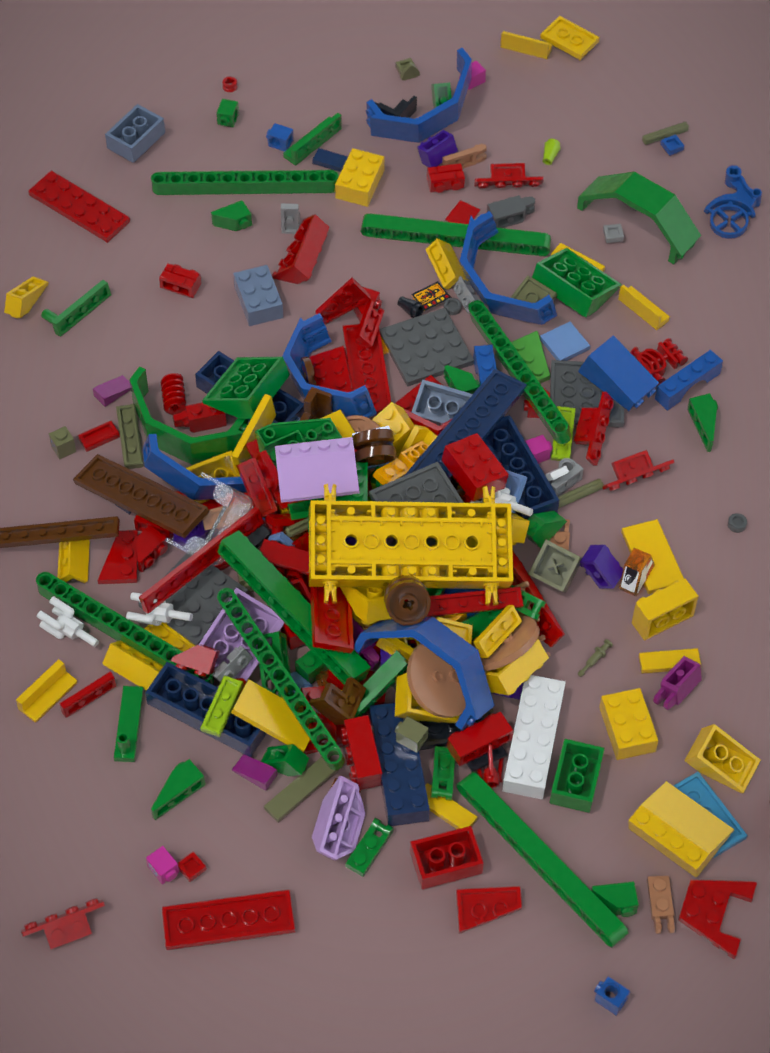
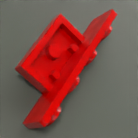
(508, 174)
(592, 427)
(635, 466)
(268, 471)
(65, 927)

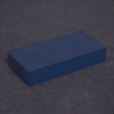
(329, 159)

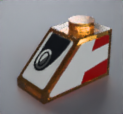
(636, 571)

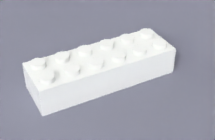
(533, 737)

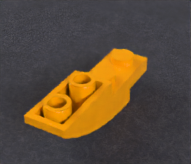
(401, 465)

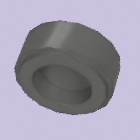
(452, 306)
(737, 523)

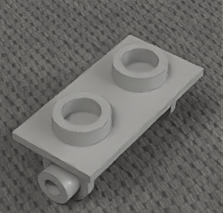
(465, 292)
(238, 660)

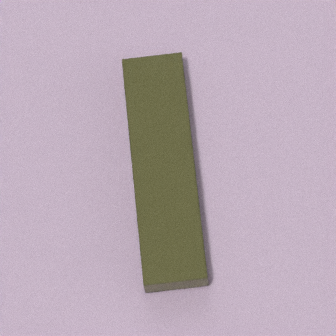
(129, 436)
(299, 790)

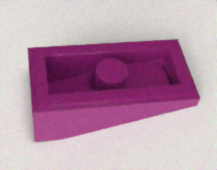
(111, 390)
(255, 771)

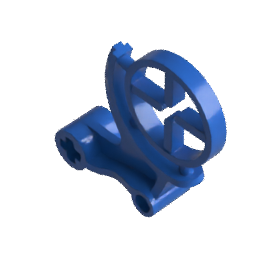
(742, 202)

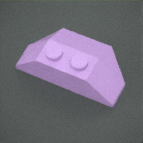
(339, 820)

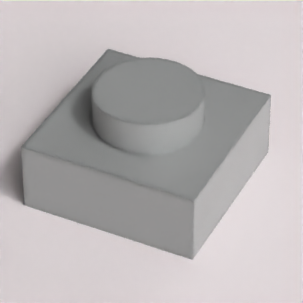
(613, 233)

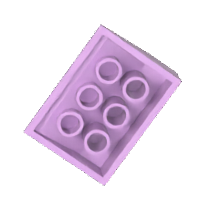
(310, 465)
(225, 637)

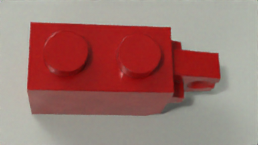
(200, 418)

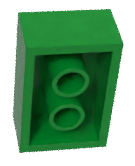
(576, 775)

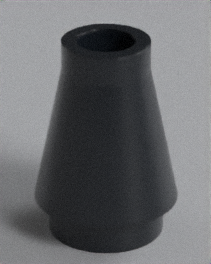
(411, 307)

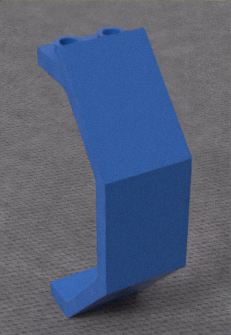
(428, 124)
(478, 232)
(305, 339)
(181, 478)
(450, 648)

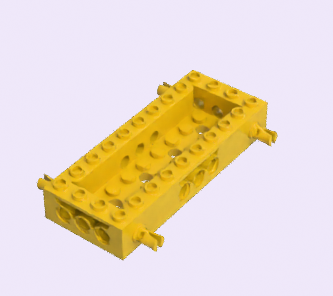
(410, 523)

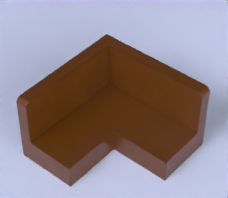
(317, 404)
(339, 704)

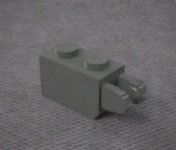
(511, 210)

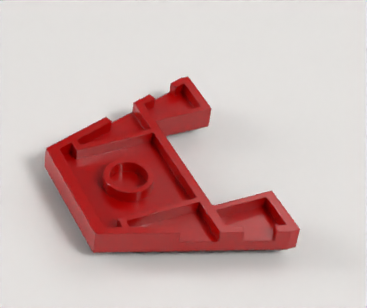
(706, 906)

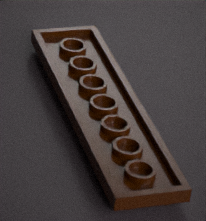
(141, 496)

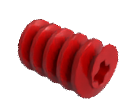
(173, 393)

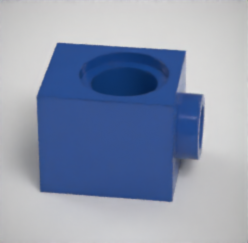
(280, 137)
(611, 1004)

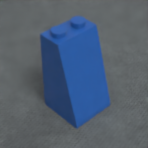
(619, 374)

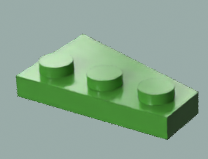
(532, 353)

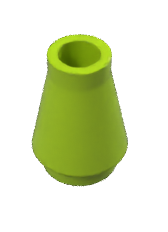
(551, 149)

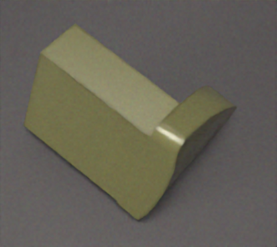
(407, 69)

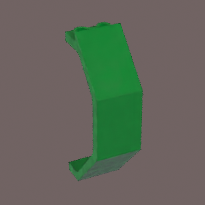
(650, 200)
(175, 442)

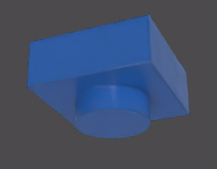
(672, 145)

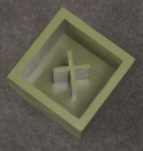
(555, 566)

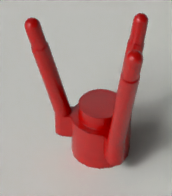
(490, 775)

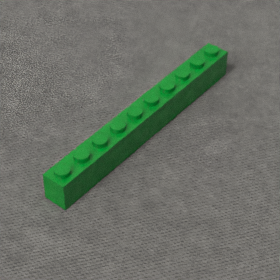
(286, 603)

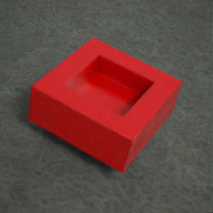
(191, 866)

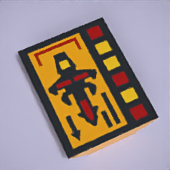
(431, 295)

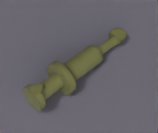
(599, 652)

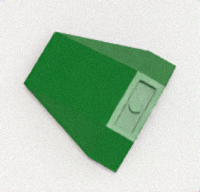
(293, 433)

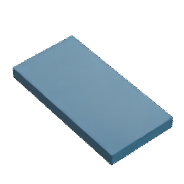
(699, 791)

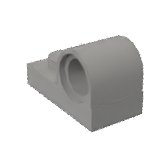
(290, 218)
(566, 481)

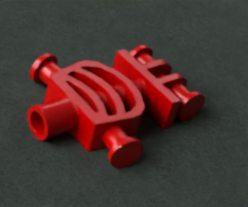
(651, 358)

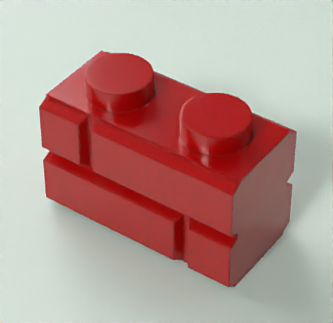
(445, 178)
(180, 280)

